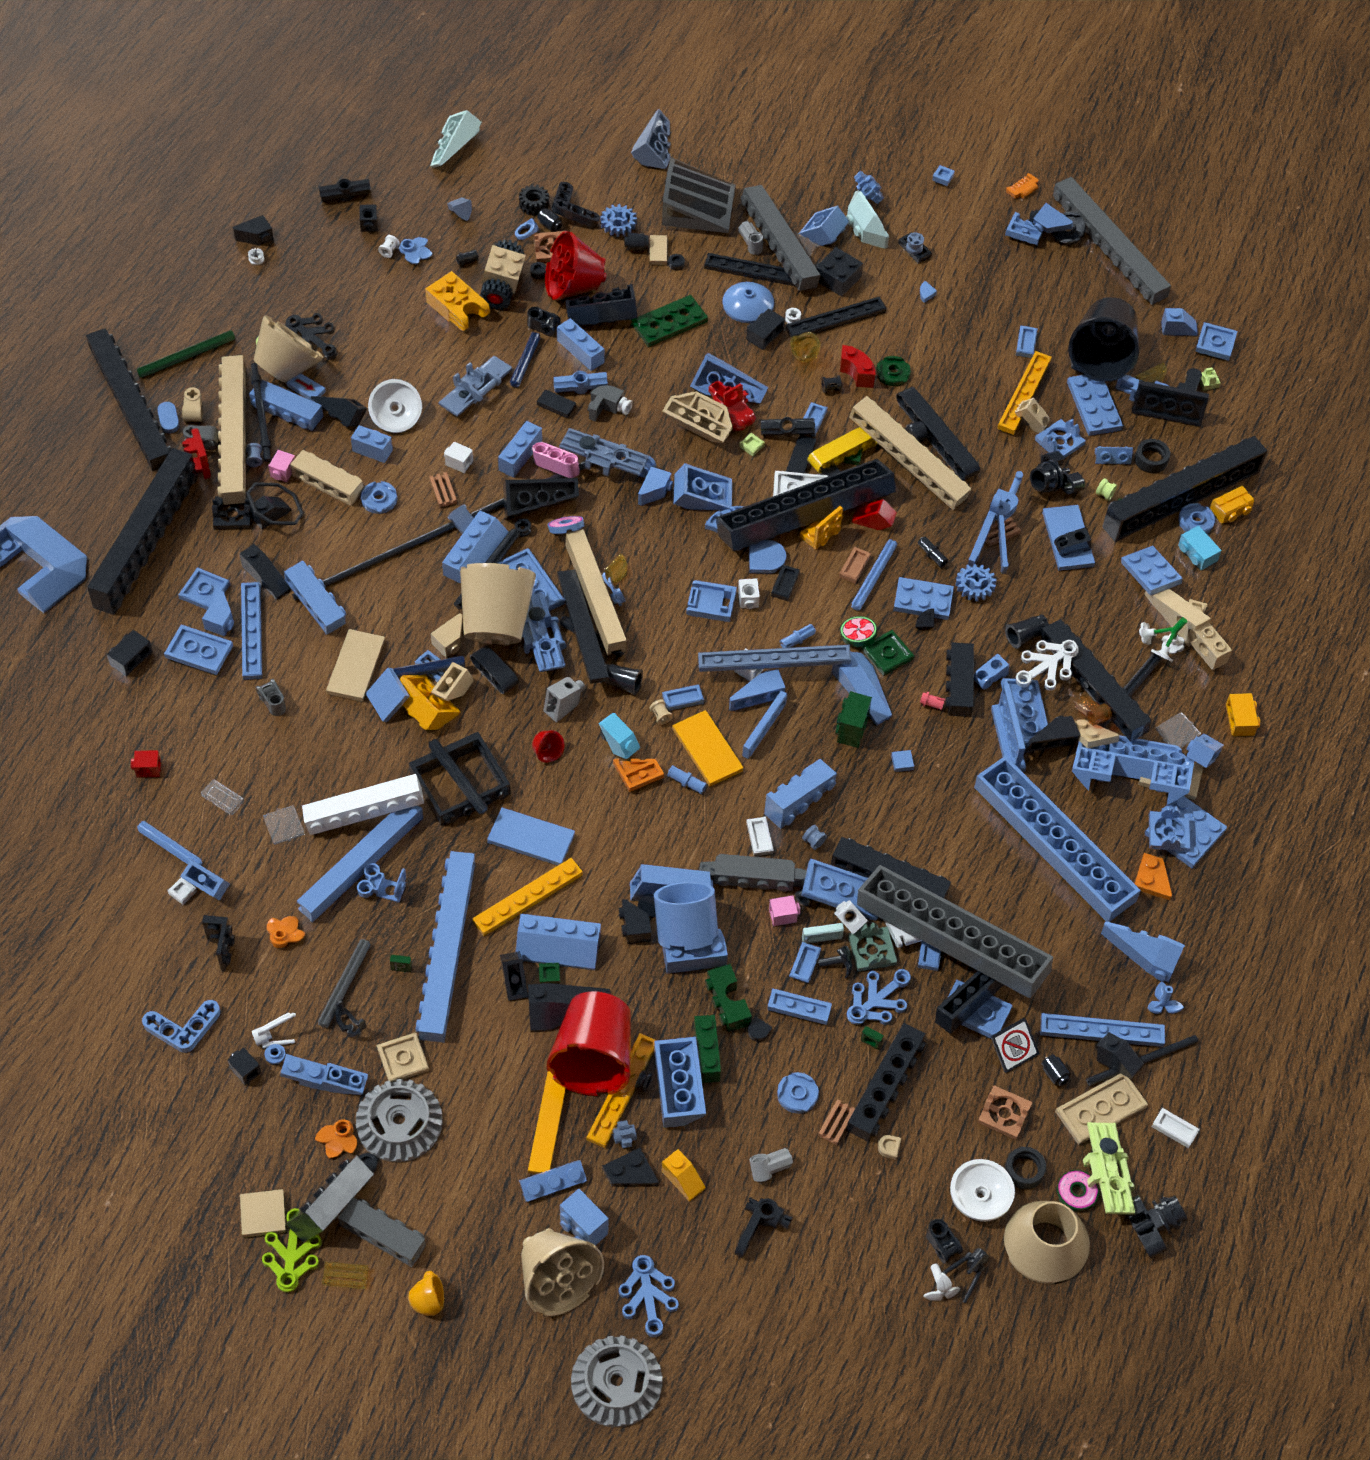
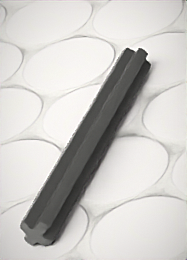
(344, 983)

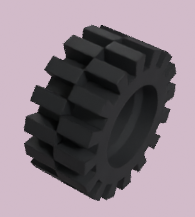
(533, 193)

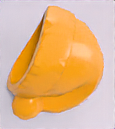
(427, 1295)

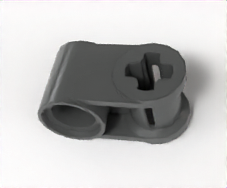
(208, 434)
(272, 698)

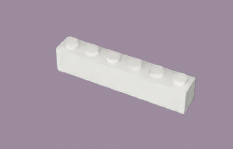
(363, 804)

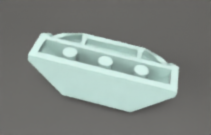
(866, 222)

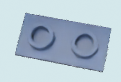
(1113, 455)

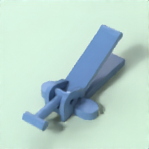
(1001, 508)

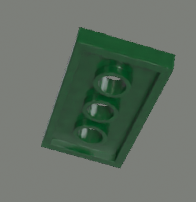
(669, 329)

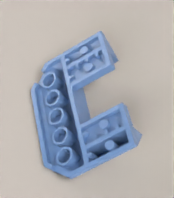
(61, 561)
(1157, 761)

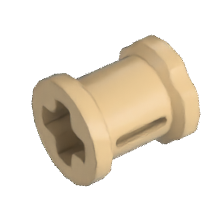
(661, 712)

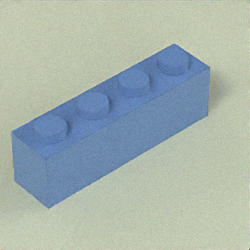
(289, 406)
(315, 597)

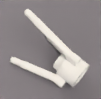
(262, 1034)

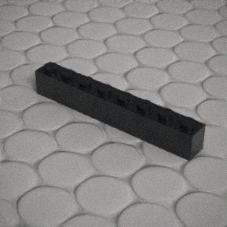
(1099, 683)

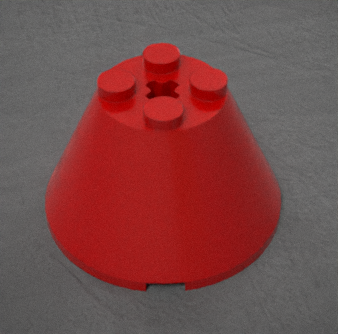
(573, 268)

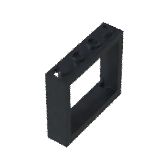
(456, 750)

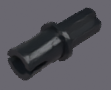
(932, 551)

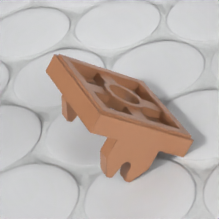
(537, 238)
(1010, 1131)

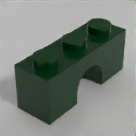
(732, 1013)
(707, 1048)

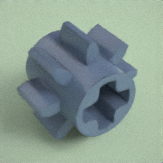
(624, 1134)

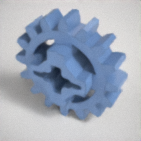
(868, 187)
(618, 220)
(975, 582)

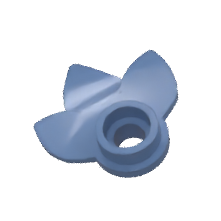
(415, 249)
(617, 595)

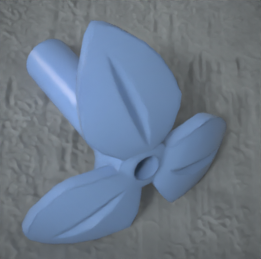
(1163, 994)

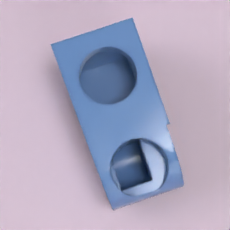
(991, 672)

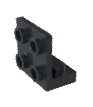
(220, 931)

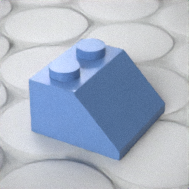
(825, 226)

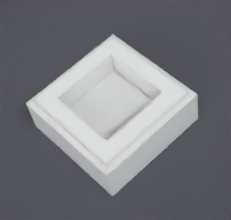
(182, 891)

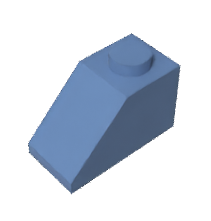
(1051, 220)
(1178, 322)
(655, 486)
(218, 616)

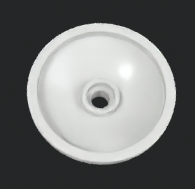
(393, 393)
(984, 1178)

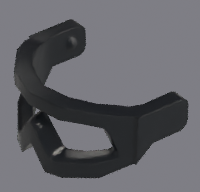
(341, 1010)

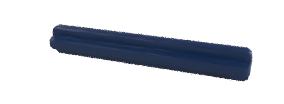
(525, 359)
(428, 667)

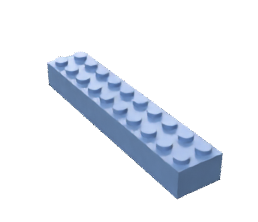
(1057, 839)

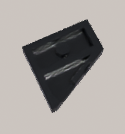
(630, 1170)

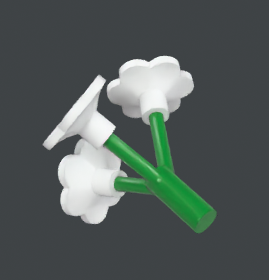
(1170, 643)

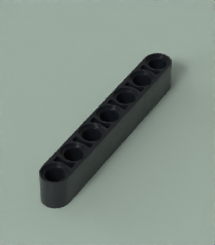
(938, 433)

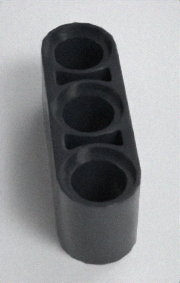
(494, 669)

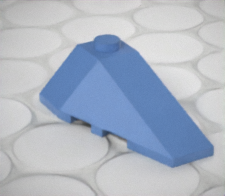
(1153, 954)

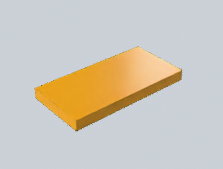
(707, 748)

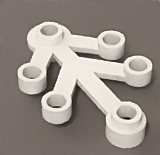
(1048, 661)

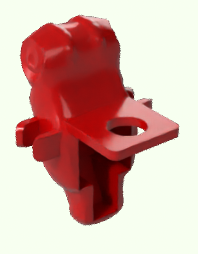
(735, 400)

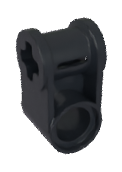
(541, 320)
(946, 1244)

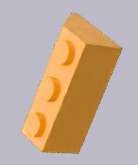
(424, 706)

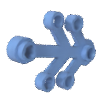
(877, 999)
(647, 1292)

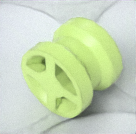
(1106, 489)

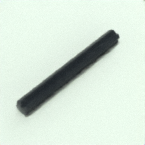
(458, 776)

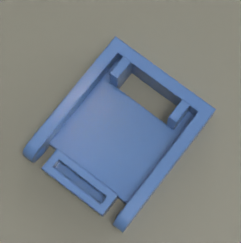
(707, 601)

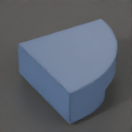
(927, 291)

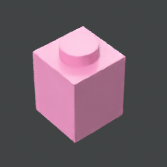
(280, 466)
(783, 910)

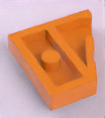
(638, 772)
(1153, 877)

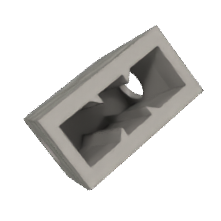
(562, 698)

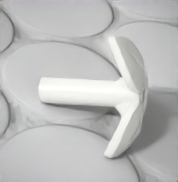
(943, 1285)

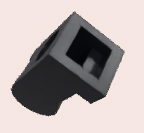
(1191, 380)
(1073, 542)

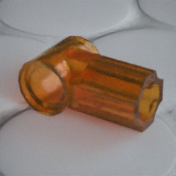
(1094, 712)

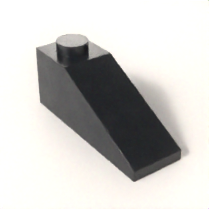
(264, 571)
(1058, 733)

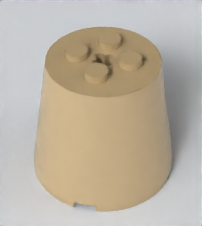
(495, 602)

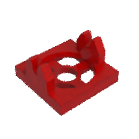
(195, 445)

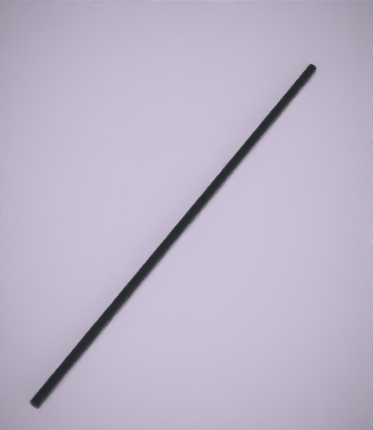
(414, 542)

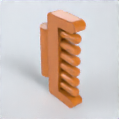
(1023, 187)

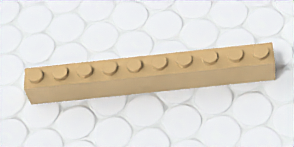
(232, 430)

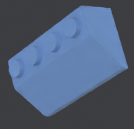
(474, 545)
(558, 941)
(679, 1081)

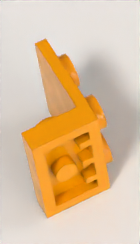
(821, 530)

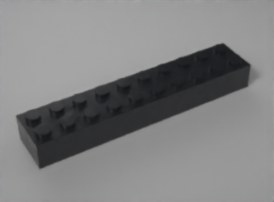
(1184, 488)
(805, 504)
(142, 531)

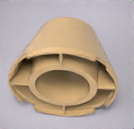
(283, 351)
(1041, 1260)

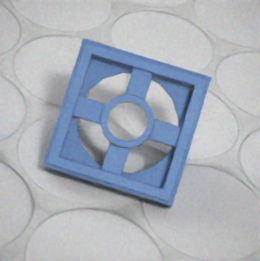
(1071, 430)
(1174, 842)

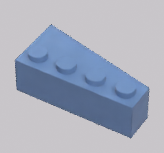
(799, 793)

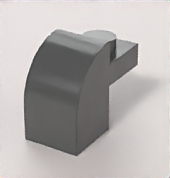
(604, 398)

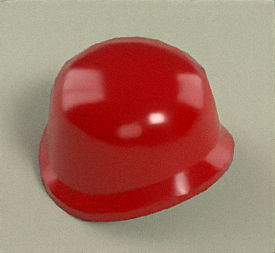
(548, 745)

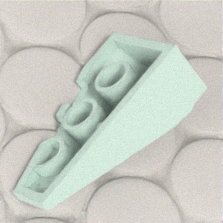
(456, 133)

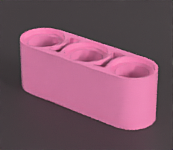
(556, 459)

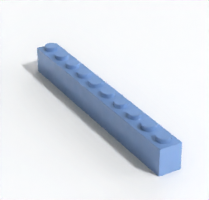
(446, 948)

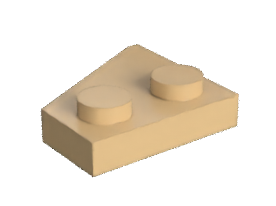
(1095, 735)

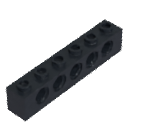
(906, 1037)

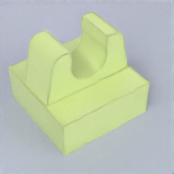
(1209, 379)

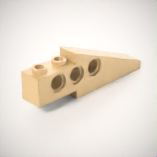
(1197, 631)

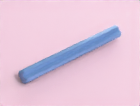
(874, 574)

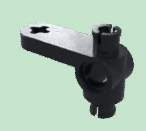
(777, 1218)

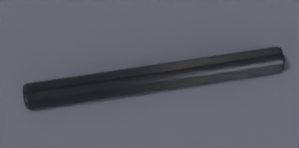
(496, 556)
(1138, 678)

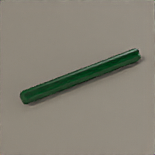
(185, 353)

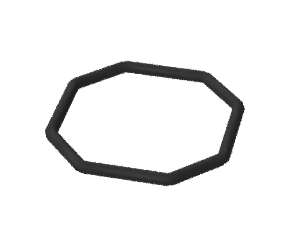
(265, 518)

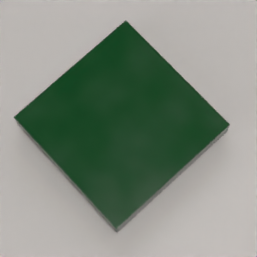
(888, 652)

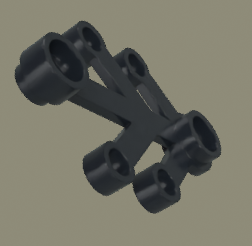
(309, 334)

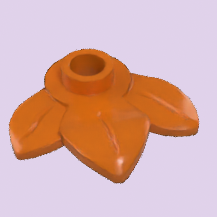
(284, 931)
(336, 1141)

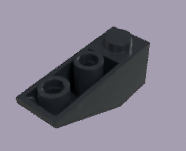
(345, 409)

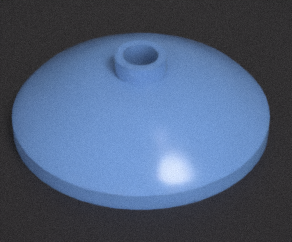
(747, 301)

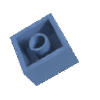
(583, 1218)

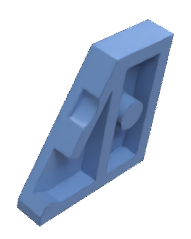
(1023, 230)

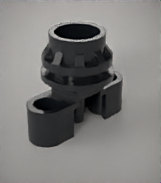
(1050, 477)
(1148, 1224)

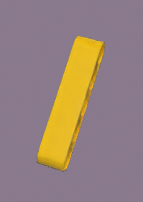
(837, 450)

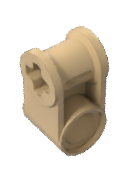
(192, 406)

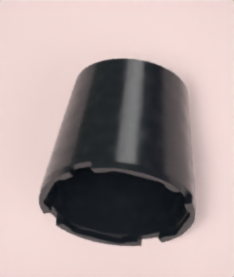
(1106, 340)

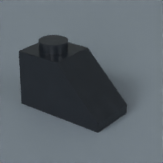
(254, 231)
(270, 507)
(514, 975)
(1118, 1055)

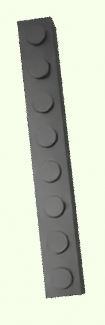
(780, 238)

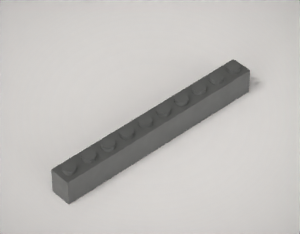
(1112, 241)

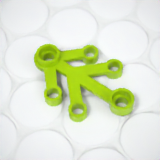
(290, 1256)

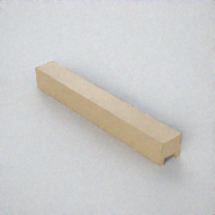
(595, 592)

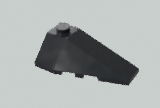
(550, 1003)

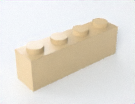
(327, 477)

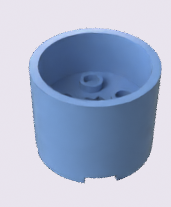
(686, 915)

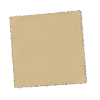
(402, 1057)
(262, 1213)

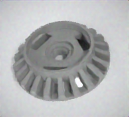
(396, 1143)
(626, 1405)

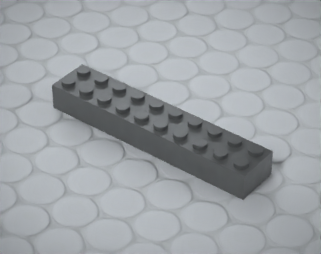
(955, 931)

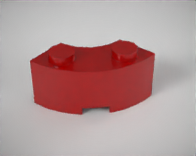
(858, 366)

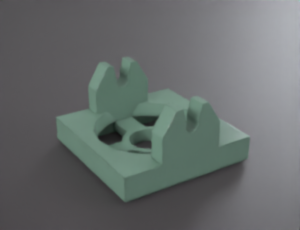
(873, 961)

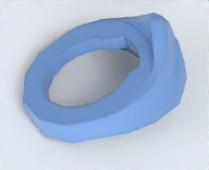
(531, 225)

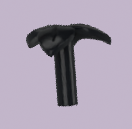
(845, 958)

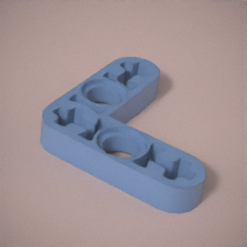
(182, 1033)

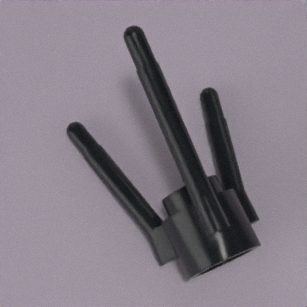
(976, 1262)

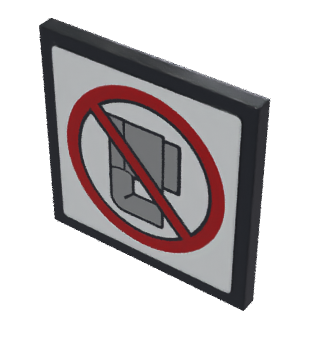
(1014, 1045)

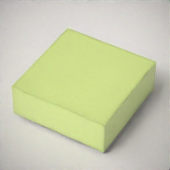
(752, 444)

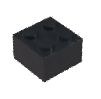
(839, 271)

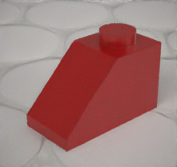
(875, 515)

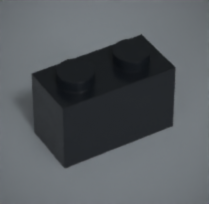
(765, 328)
(129, 652)

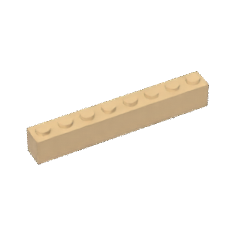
(910, 452)

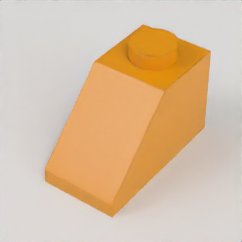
(682, 1175)

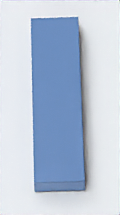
(764, 725)

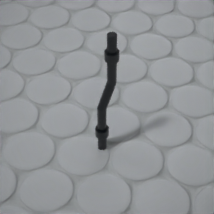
(265, 442)

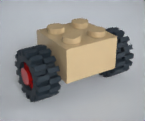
(502, 274)

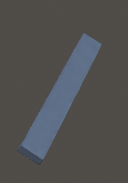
(774, 658)

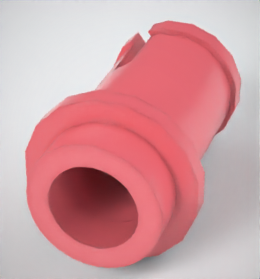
(932, 701)

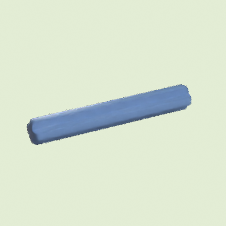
(167, 843)

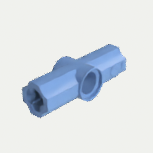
(579, 382)

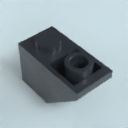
(636, 923)

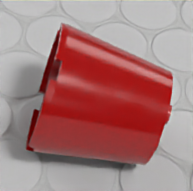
(593, 1045)

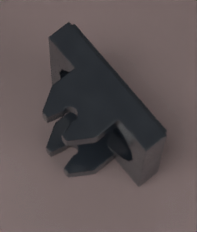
(218, 523)

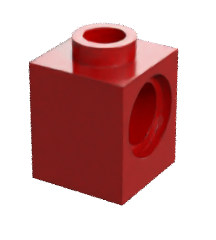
(146, 763)

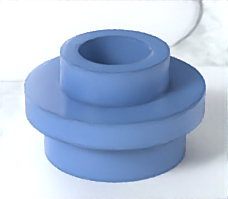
(275, 1059)

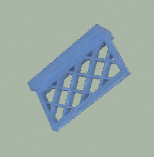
(1008, 728)

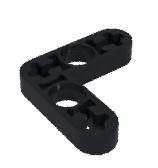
(564, 208)

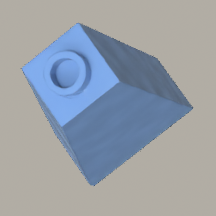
(651, 878)

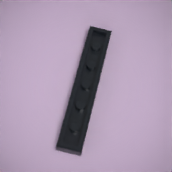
(747, 269)
(837, 317)

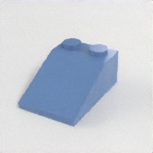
(701, 489)

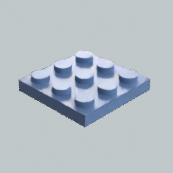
(1203, 831)

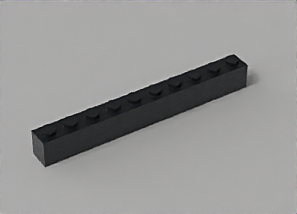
(128, 397)

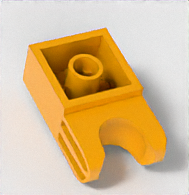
(455, 300)

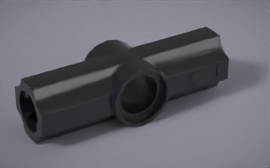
(344, 189)
(799, 426)

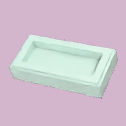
(822, 933)

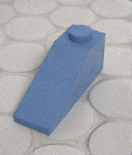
(759, 690)

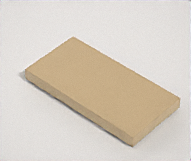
(355, 665)
(1106, 1103)

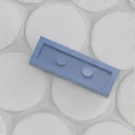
(799, 1006)
(552, 1180)

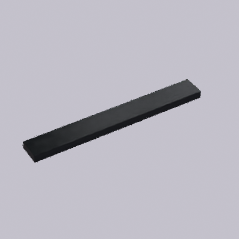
(582, 626)

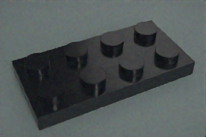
(1170, 403)

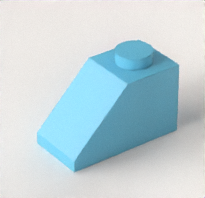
(619, 736)

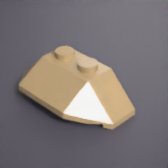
(700, 415)

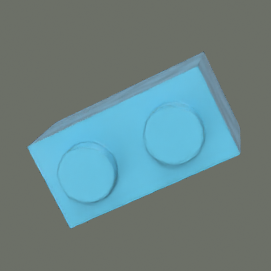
(1199, 547)

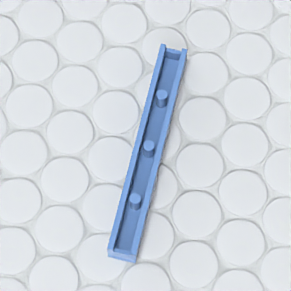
(352, 865)

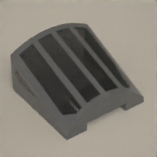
(696, 199)

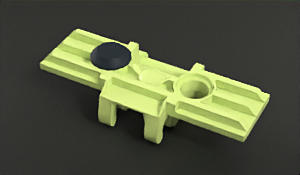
(1103, 1162)

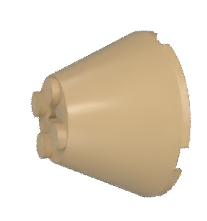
(559, 1271)

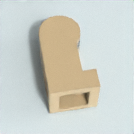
(1033, 414)

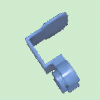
(378, 884)

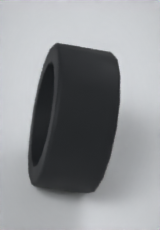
(1152, 445)
(1036, 1157)

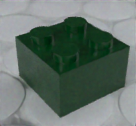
(853, 719)

